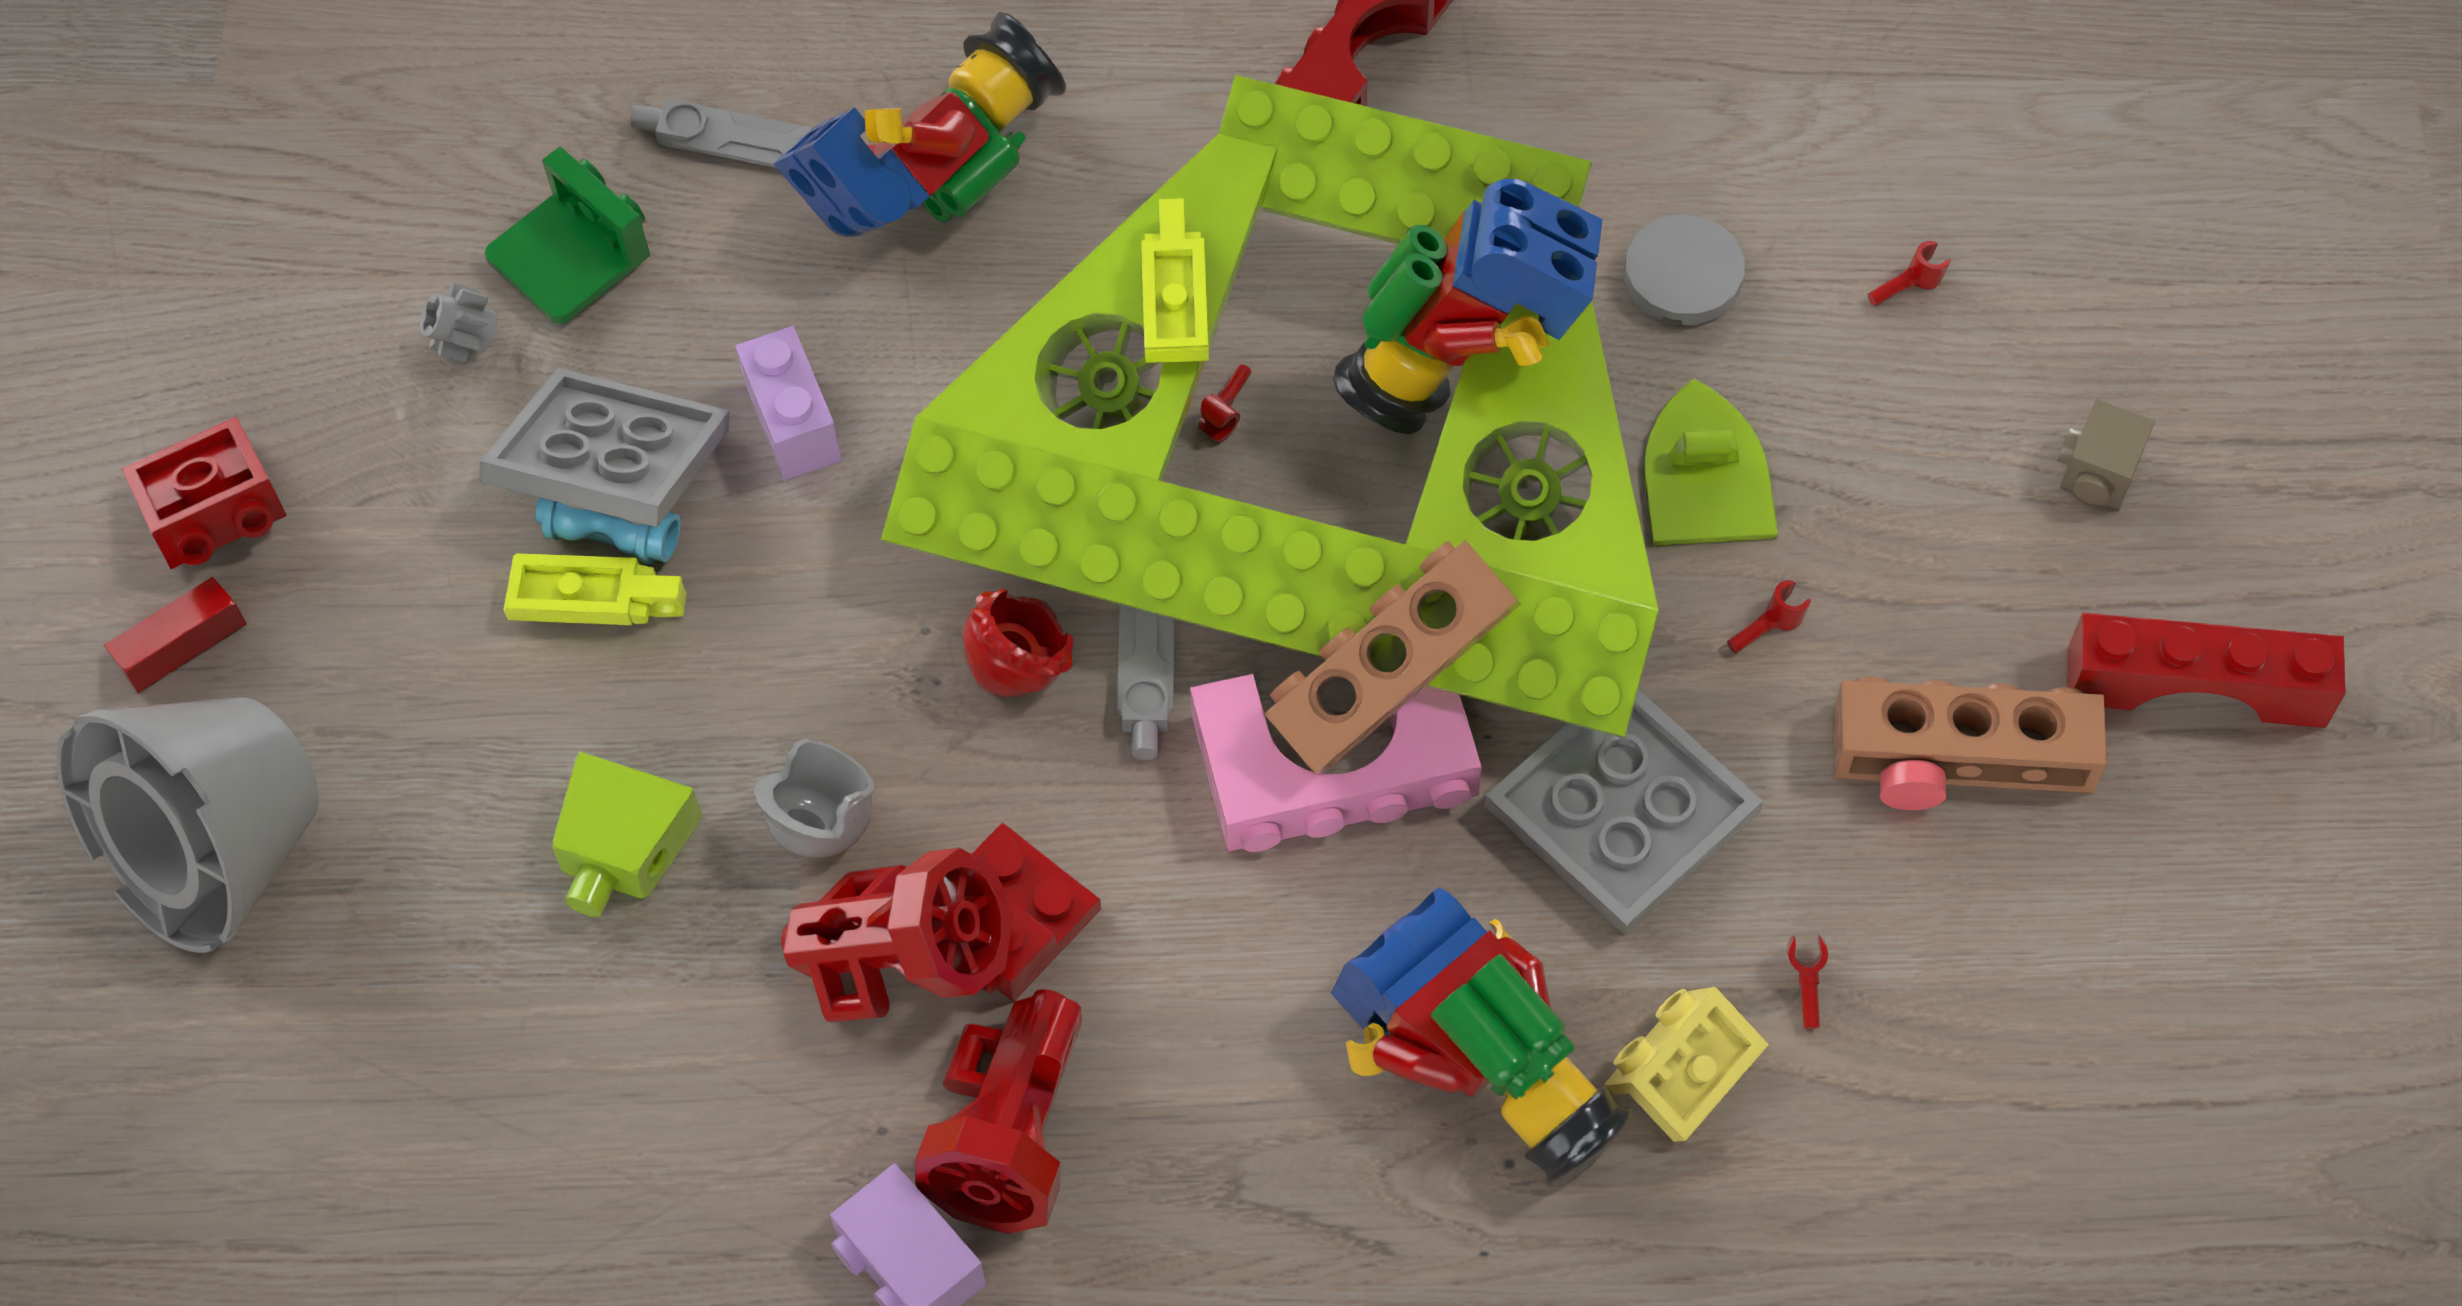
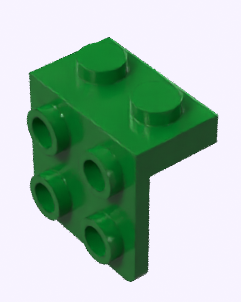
(572, 241)

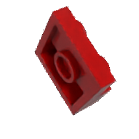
(204, 494)
(1045, 907)

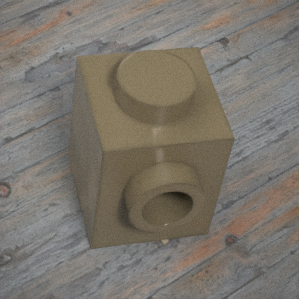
(2104, 454)

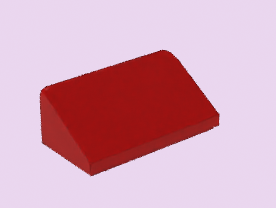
(175, 634)

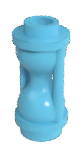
(635, 540)

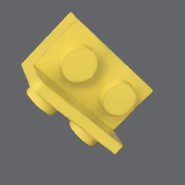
(1687, 1060)

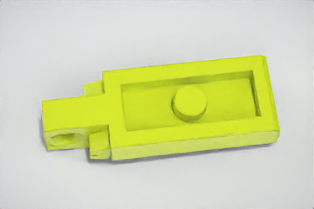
(1174, 290)
(589, 590)

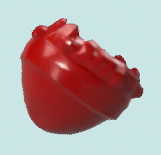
(1015, 644)

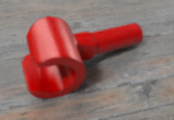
(1919, 273)
(1218, 417)
(1777, 615)
(1809, 981)

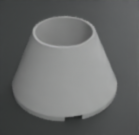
(188, 808)

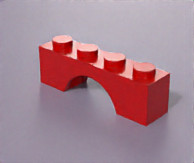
(1330, 51)
(2275, 672)

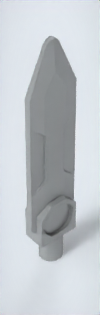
(718, 131)
(1145, 677)

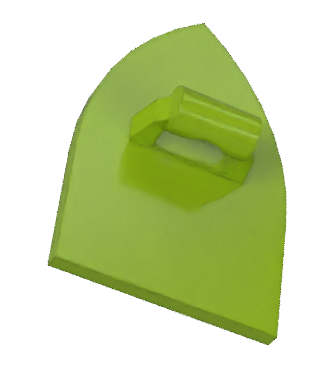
(1706, 473)

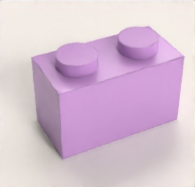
(788, 403)
(904, 1245)

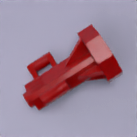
(933, 922)
(991, 1155)

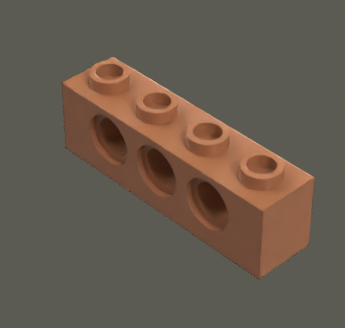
(1299, 706)
(1999, 758)

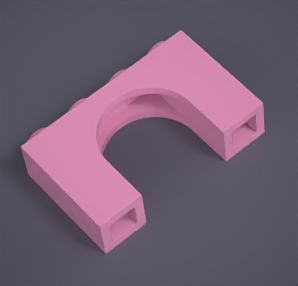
(1271, 799)

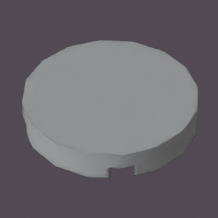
(1684, 269)

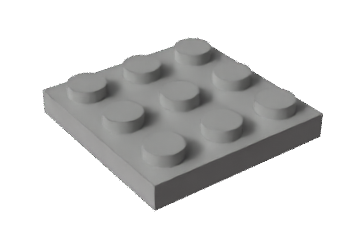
(605, 447)
(1624, 813)

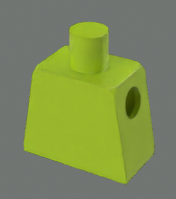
(619, 831)

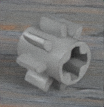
(458, 322)

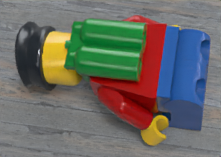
(941, 153)
(1449, 296)
(1473, 1015)

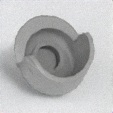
(816, 801)

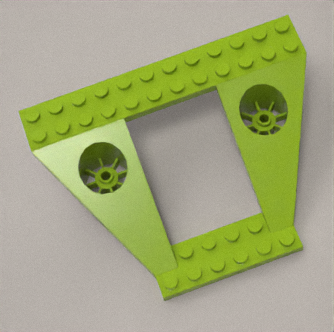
(1087, 511)

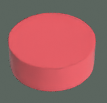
(1912, 785)

